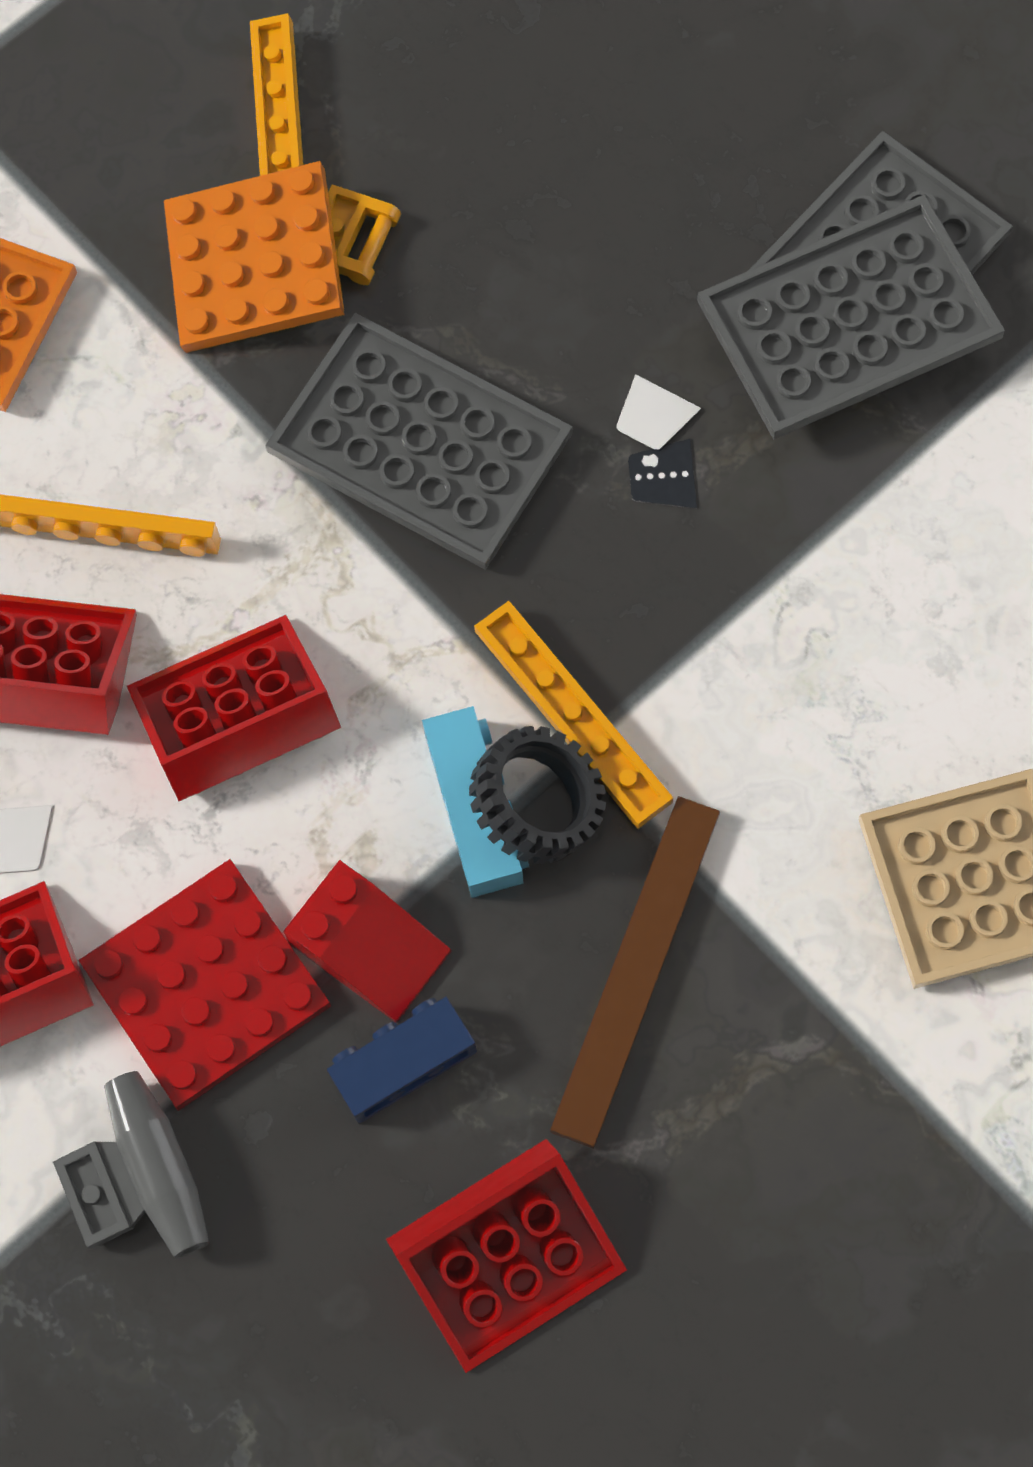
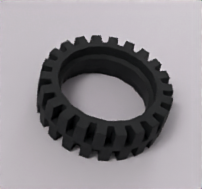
(508, 824)

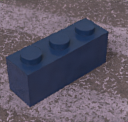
(401, 1058)

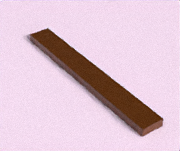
(635, 973)

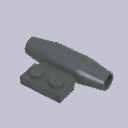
(139, 1173)

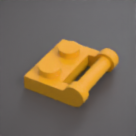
(348, 215)

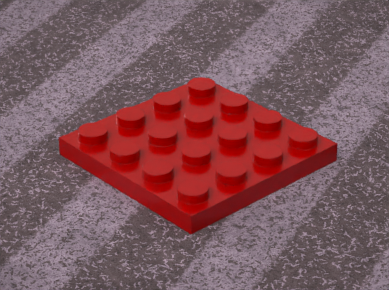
(204, 984)

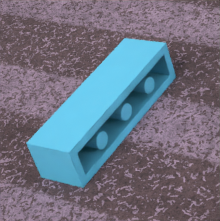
(455, 746)

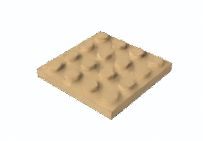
(958, 876)

